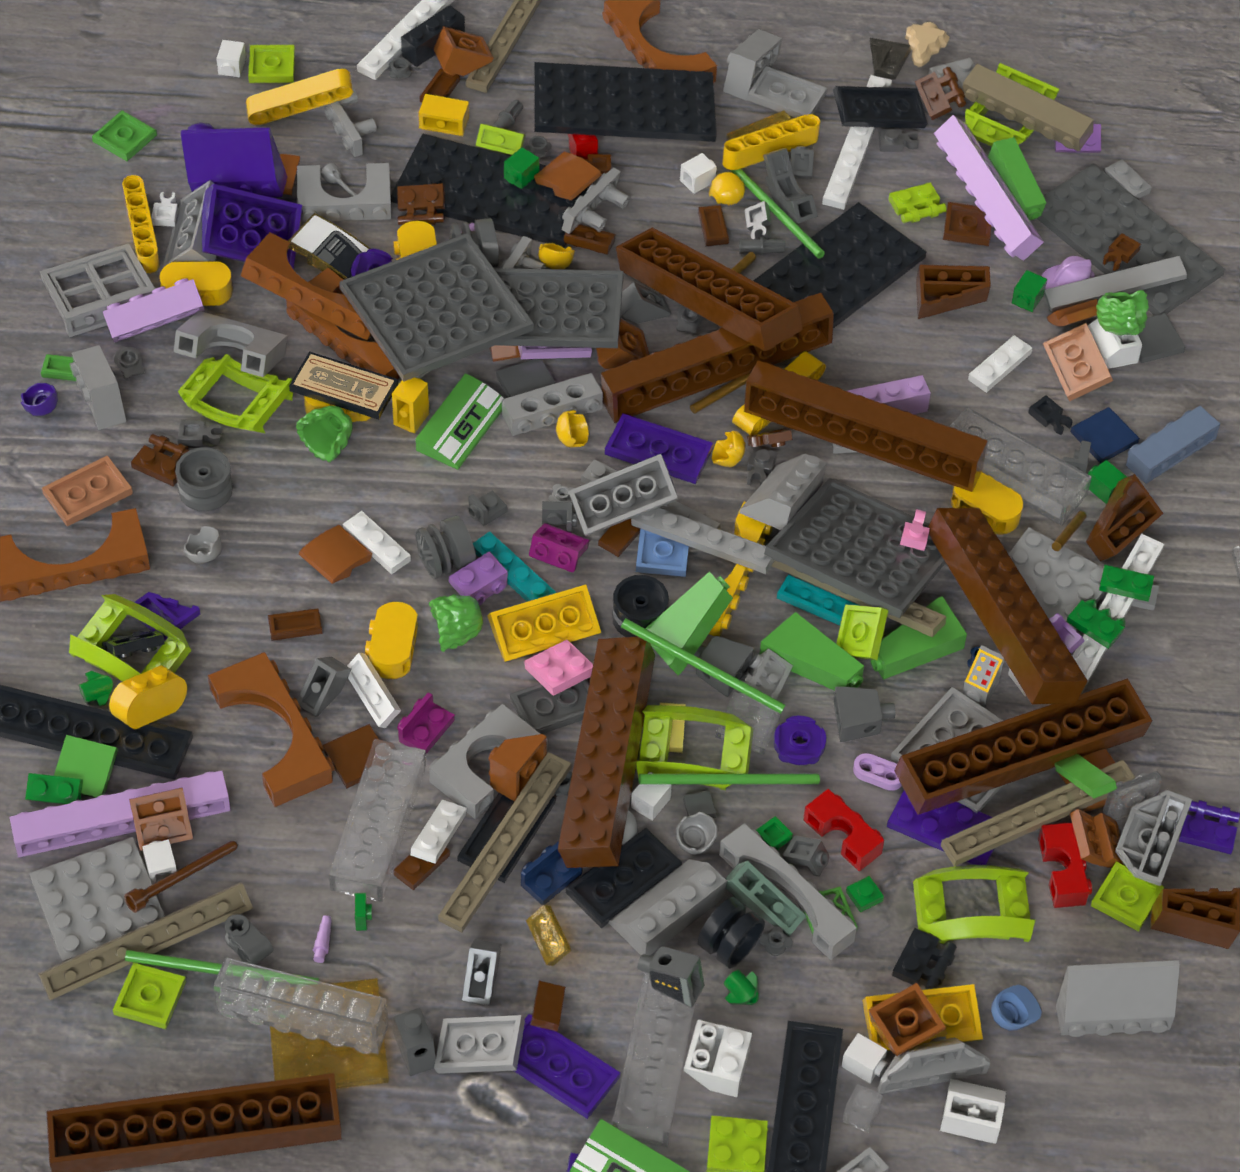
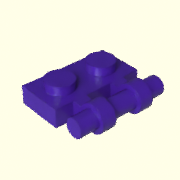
(1207, 833)

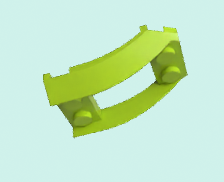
(989, 131)
(270, 396)
(106, 621)
(657, 740)
(1012, 899)

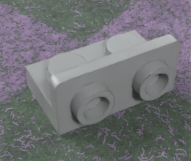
(767, 673)

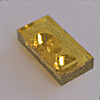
(548, 935)

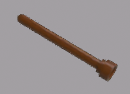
(138, 898)

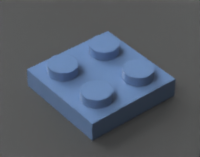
(661, 555)

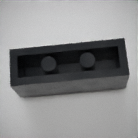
(419, 43)

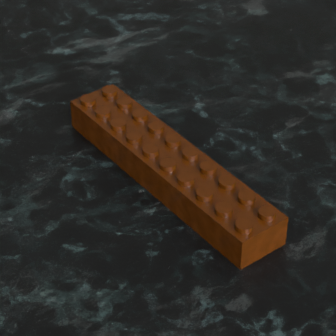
(709, 289)
(706, 363)
(865, 426)
(1006, 606)
(1021, 746)
(607, 753)
(194, 1125)

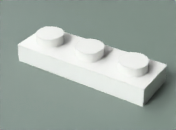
(1000, 363)
(378, 542)
(372, 691)
(438, 831)

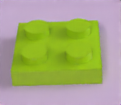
(271, 64)
(862, 631)
(1126, 897)
(149, 995)
(736, 1145)

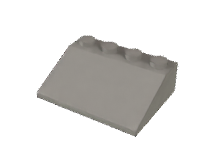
(1118, 998)

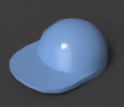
(1015, 1008)

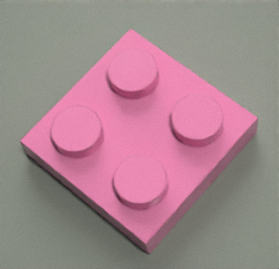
(559, 667)

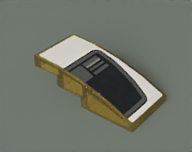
(327, 246)

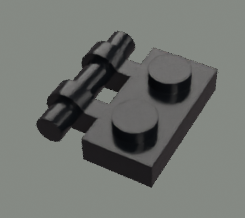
(140, 640)
(916, 957)

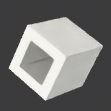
(231, 58)
(698, 173)
(650, 799)
(159, 860)
(865, 1058)

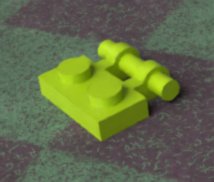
(917, 203)

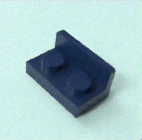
(547, 875)

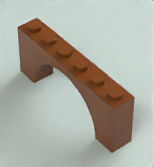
(627, 19)
(271, 270)
(356, 352)
(119, 555)
(258, 683)

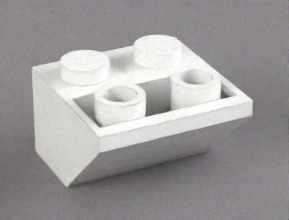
(1116, 349)
(718, 1057)
(973, 1111)

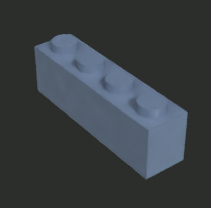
(1172, 444)

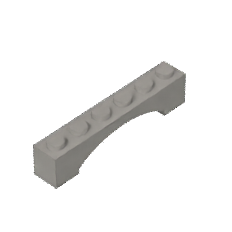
(831, 928)

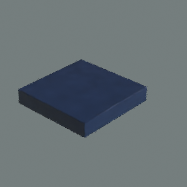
(1106, 433)

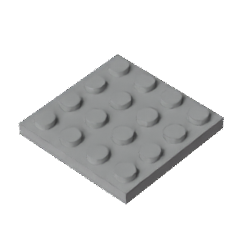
(1056, 577)
(950, 718)
(87, 900)

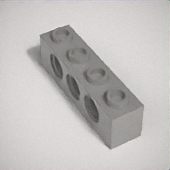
(546, 404)

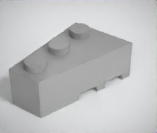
(749, 61)
(98, 386)

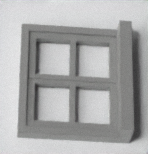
(90, 315)

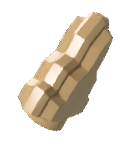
(925, 41)

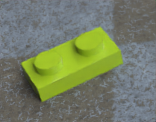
(499, 139)

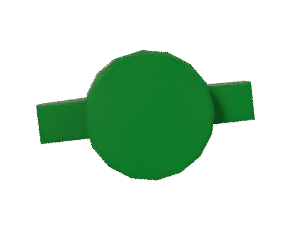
(96, 688)
(742, 988)

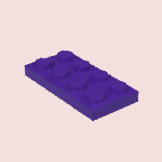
(640, 440)
(936, 824)
(564, 1069)

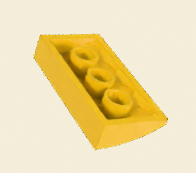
(544, 623)
(954, 1006)

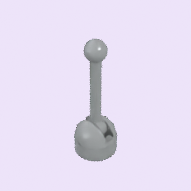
(332, 174)

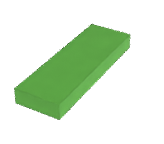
(1085, 776)

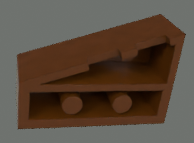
(950, 288)
(1123, 518)
(1198, 915)

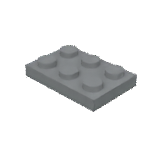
(786, 92)
(479, 1044)

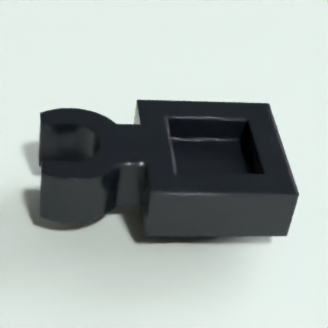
(1049, 412)

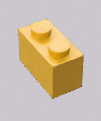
(444, 115)
(410, 404)

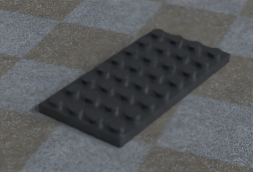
(624, 102)
(478, 190)
(858, 263)

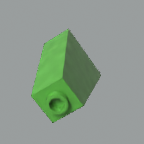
(1016, 174)
(691, 618)
(909, 648)
(813, 654)

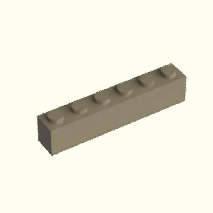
(1028, 107)

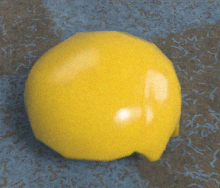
(727, 188)
(555, 256)
(572, 429)
(729, 451)

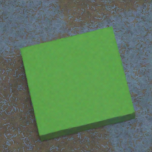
(124, 135)
(88, 762)

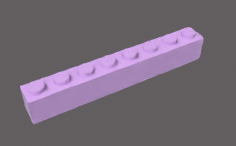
(988, 188)
(110, 814)

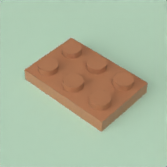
(1077, 362)
(87, 491)

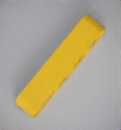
(299, 96)
(789, 134)
(141, 223)
(804, 365)

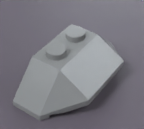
(1152, 835)
(933, 1064)

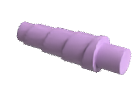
(322, 941)

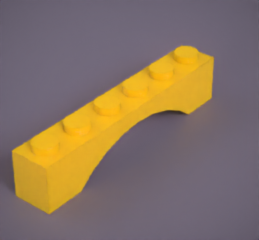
(738, 580)

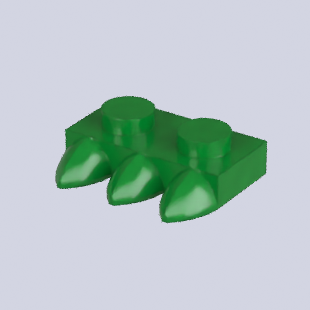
(1096, 623)

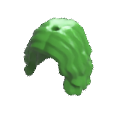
(1123, 312)
(325, 431)
(457, 619)

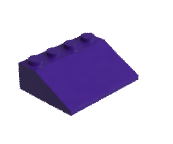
(234, 159)
(240, 220)

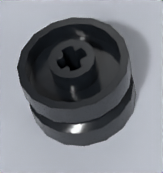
(638, 600)
(731, 932)

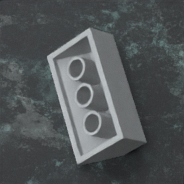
(186, 236)
(785, 491)
(623, 494)
(670, 906)

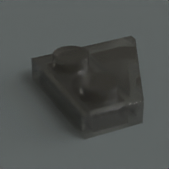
(888, 57)

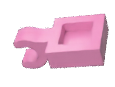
(914, 533)

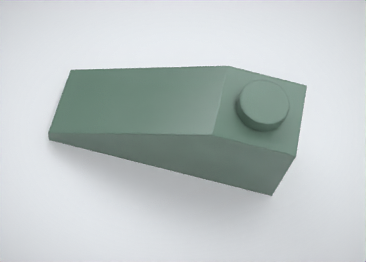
(763, 897)

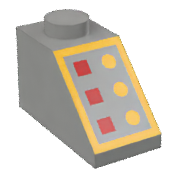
(983, 676)

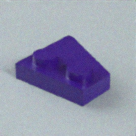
(169, 610)

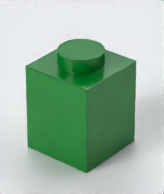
(521, 168)
(1029, 291)
(1104, 480)

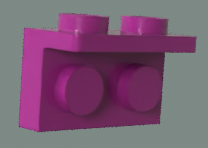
(557, 547)
(424, 724)

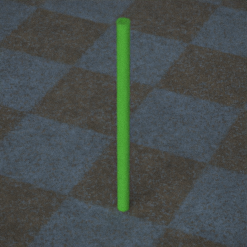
(779, 213)
(703, 666)
(665, 779)
(178, 963)

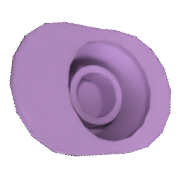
(1069, 271)

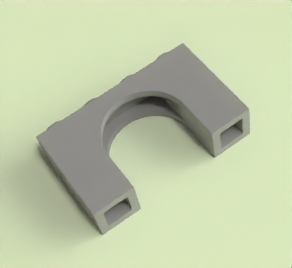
(369, 204)
(260, 346)
(452, 772)

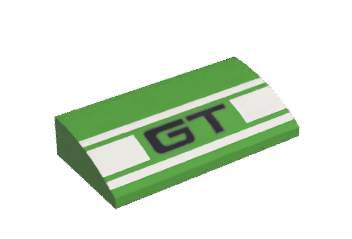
(460, 422)
(616, 1151)

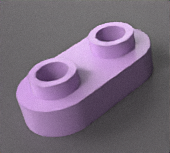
(879, 771)

